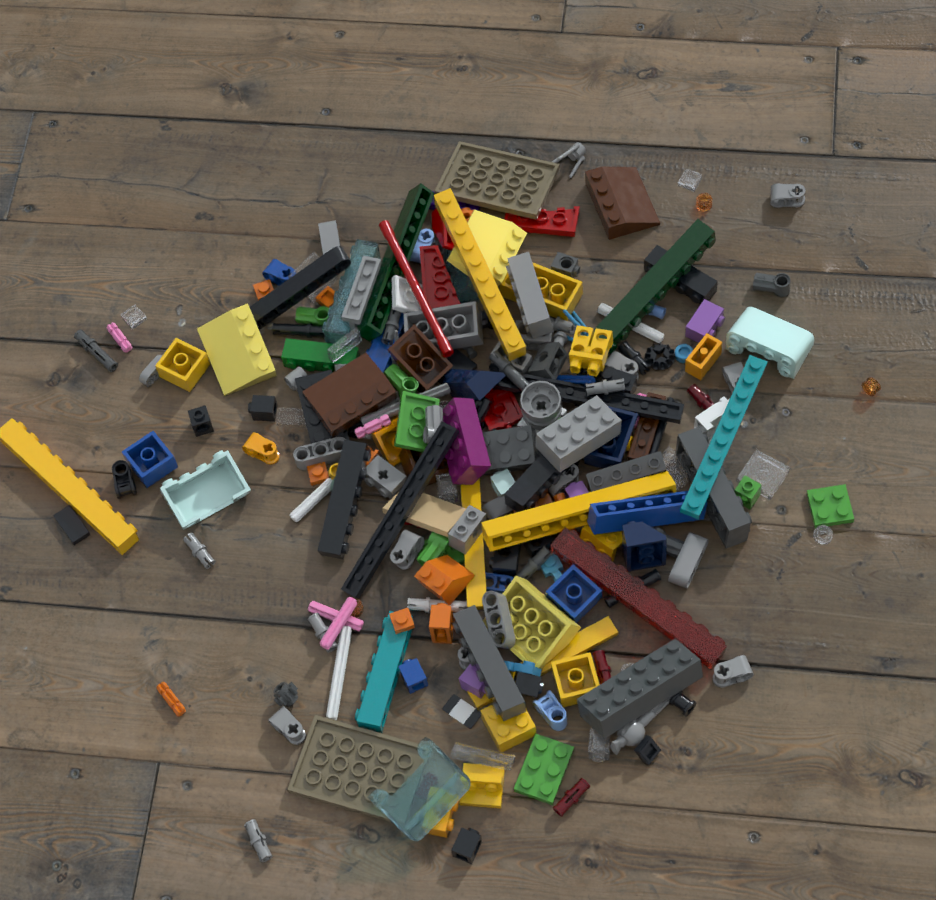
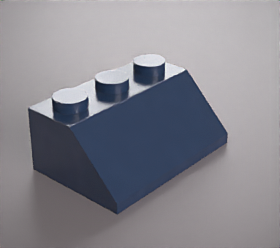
(471, 383)
(613, 451)
(642, 546)

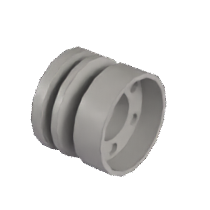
(540, 396)

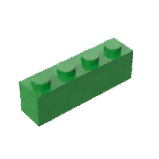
(313, 355)

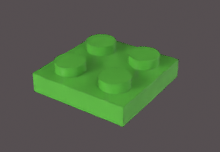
(830, 506)

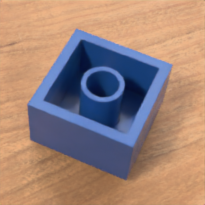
(150, 459)
(574, 593)

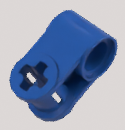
(277, 272)

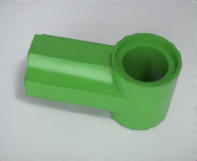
(311, 315)
(400, 380)
(435, 547)

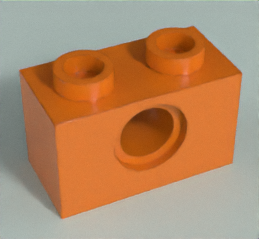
(440, 623)

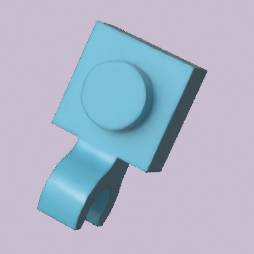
(552, 567)

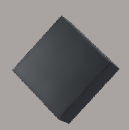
(647, 750)

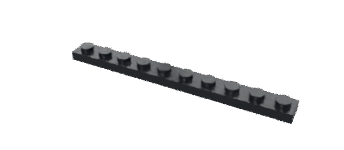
(577, 394)
(400, 510)

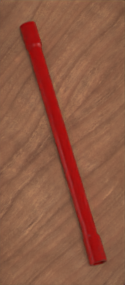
(442, 341)

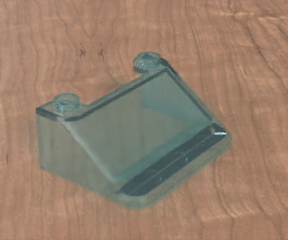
(425, 794)

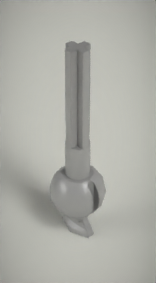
(634, 732)

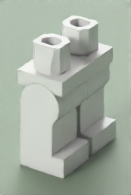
(710, 418)

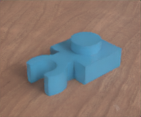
(527, 667)

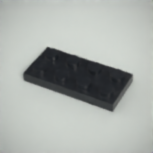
(316, 429)

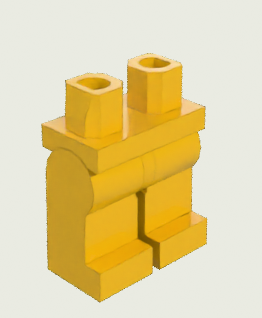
(590, 350)

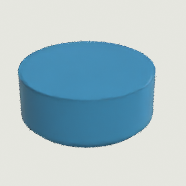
(682, 352)

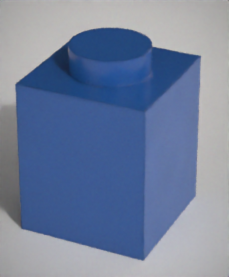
(413, 675)

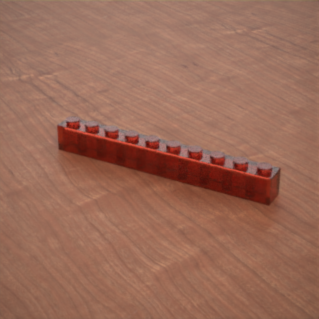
(637, 597)

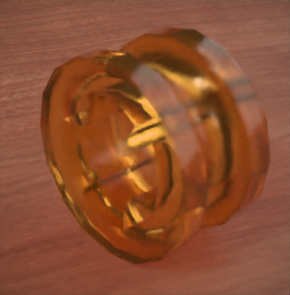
(704, 207)
(871, 386)

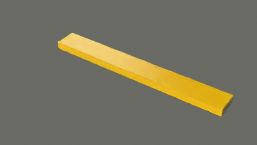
(475, 556)
(581, 643)

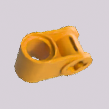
(261, 448)

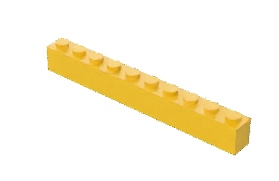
(480, 275)
(68, 486)
(566, 513)

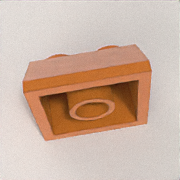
(444, 578)

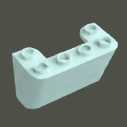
(771, 338)
(205, 490)

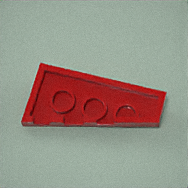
(556, 222)
(436, 279)

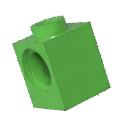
(749, 491)

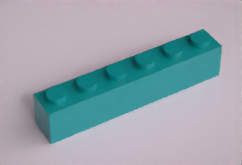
(383, 677)

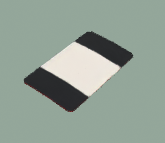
(462, 711)

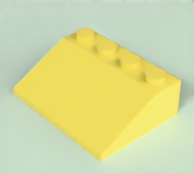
(496, 240)
(236, 350)
(537, 622)

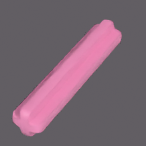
(330, 614)
(338, 623)

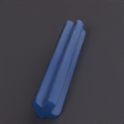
(579, 379)

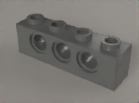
(626, 471)

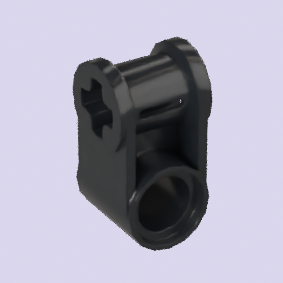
(124, 482)

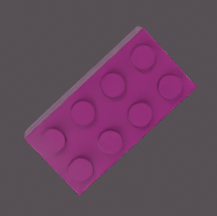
(468, 453)

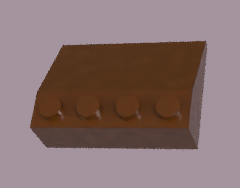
(620, 200)
(350, 394)

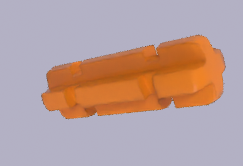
(171, 699)

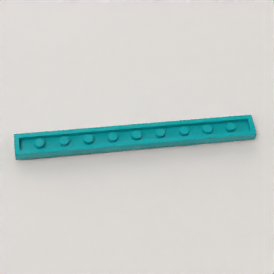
(723, 437)

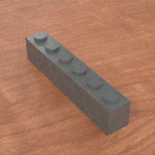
(489, 663)

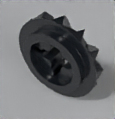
(661, 363)

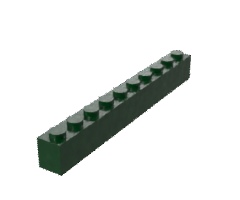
(406, 233)
(657, 282)

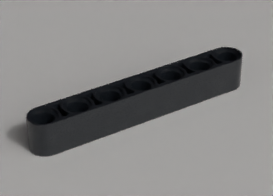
(300, 286)

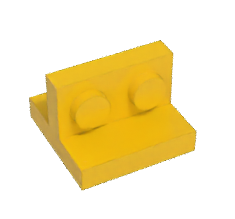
(485, 786)

